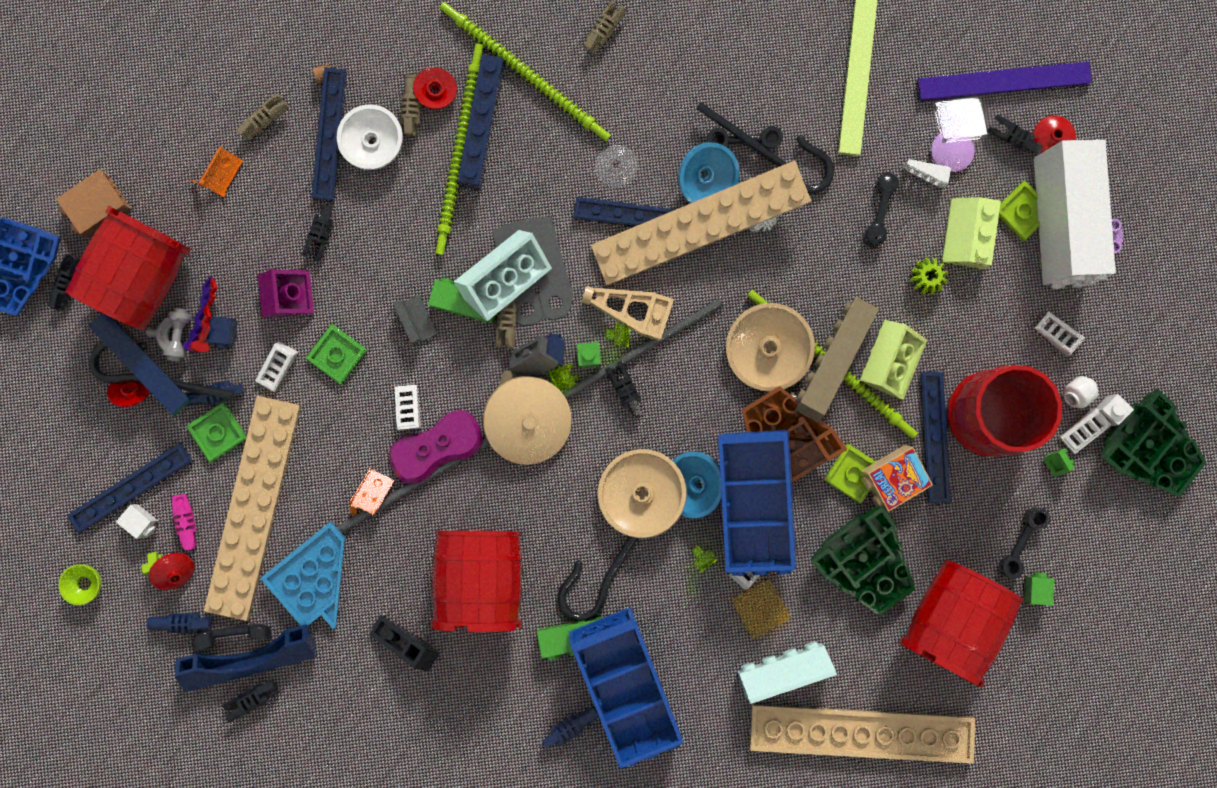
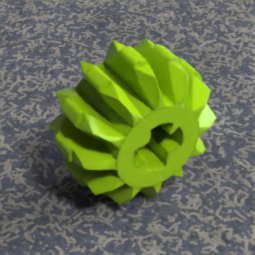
(936, 272)

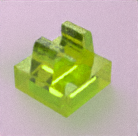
(620, 335)
(562, 377)
(703, 559)

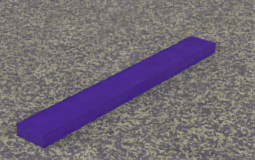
(1004, 81)

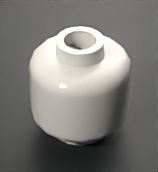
(1080, 392)

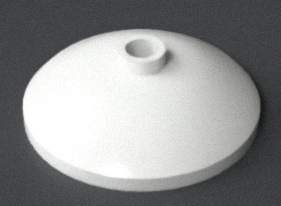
(364, 124)

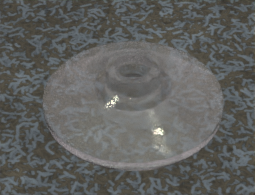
(618, 176)

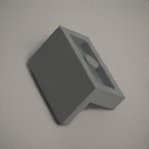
(415, 319)
(532, 359)

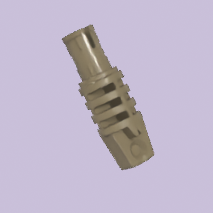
(410, 108)

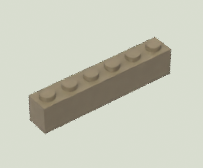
(836, 360)

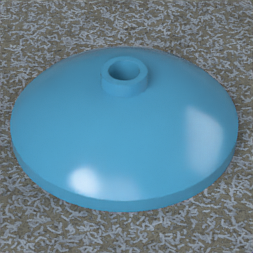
(719, 166)
(697, 468)

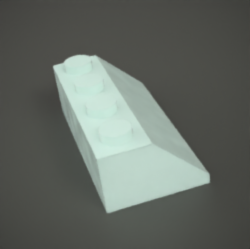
(503, 274)
(786, 672)

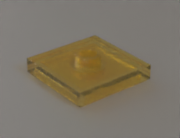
(761, 609)

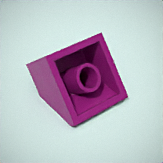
(285, 293)

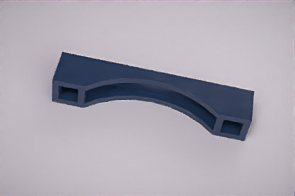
(480, 122)
(207, 670)

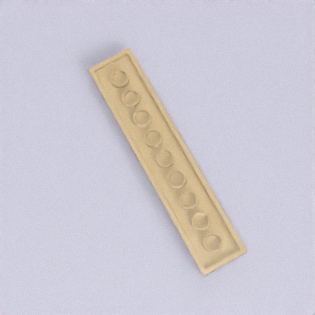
(701, 223)
(252, 508)
(862, 733)

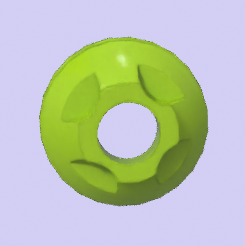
(70, 587)

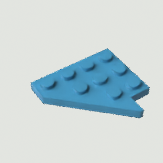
(311, 577)

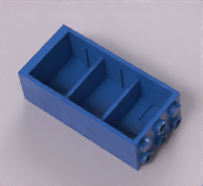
(757, 502)
(625, 688)

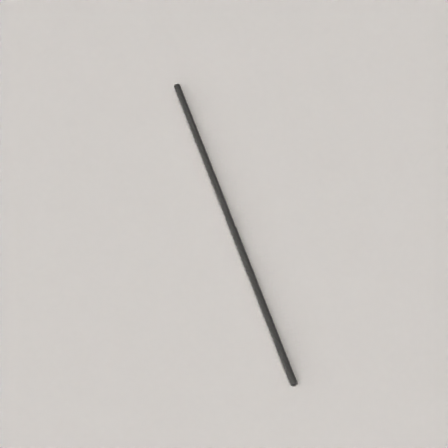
(567, 393)

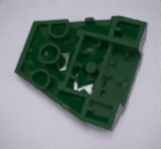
(1154, 446)
(866, 561)

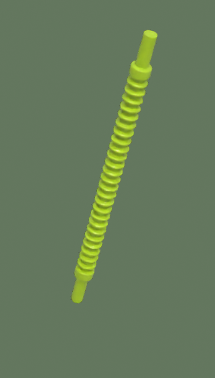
(462, 22)
(444, 228)
(894, 417)

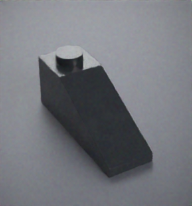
(404, 644)

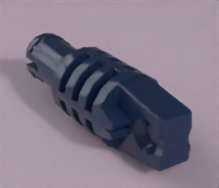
(197, 398)
(179, 623)
(570, 727)

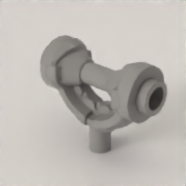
(177, 320)

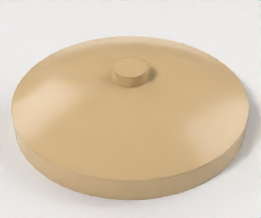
(770, 346)
(527, 420)
(642, 493)

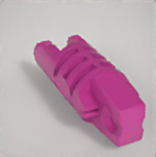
(184, 521)

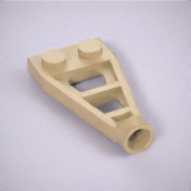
(657, 313)

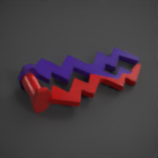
(206, 301)

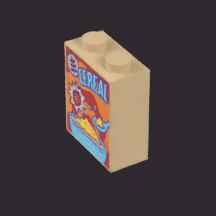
(896, 478)

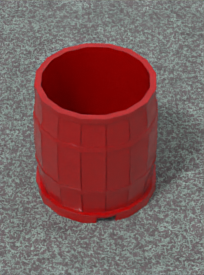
(127, 269)
(1004, 411)
(477, 581)
(962, 622)

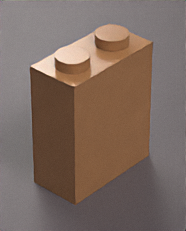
(89, 200)

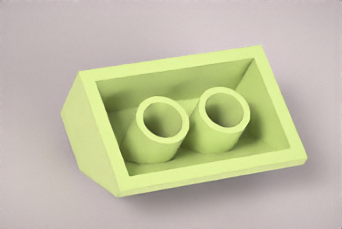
(971, 232)
(893, 359)

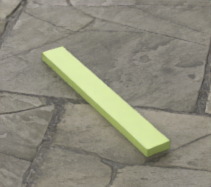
(857, 77)

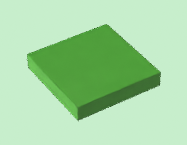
(336, 354)
(217, 432)

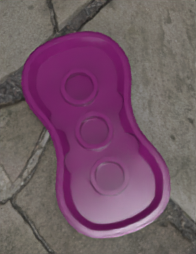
(450, 439)

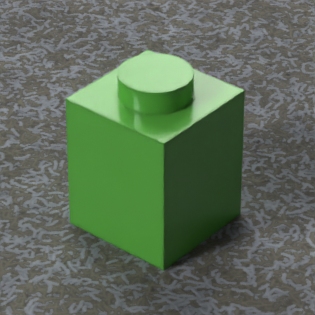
(588, 355)
(1039, 589)

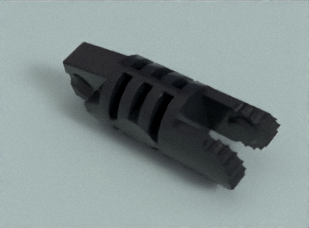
(1016, 136)
(319, 232)
(58, 297)
(625, 389)
(250, 700)

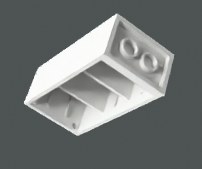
(1074, 214)

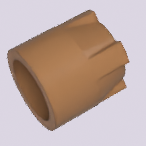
(318, 72)

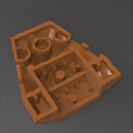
(809, 441)

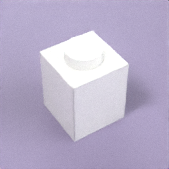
(1114, 409)
(137, 521)

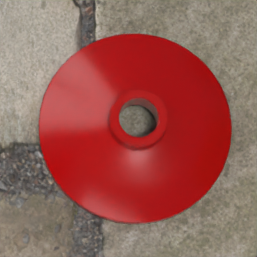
(435, 79)
(1047, 126)
(127, 393)
(171, 571)

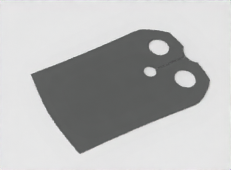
(553, 282)

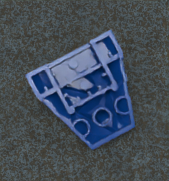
(24, 261)

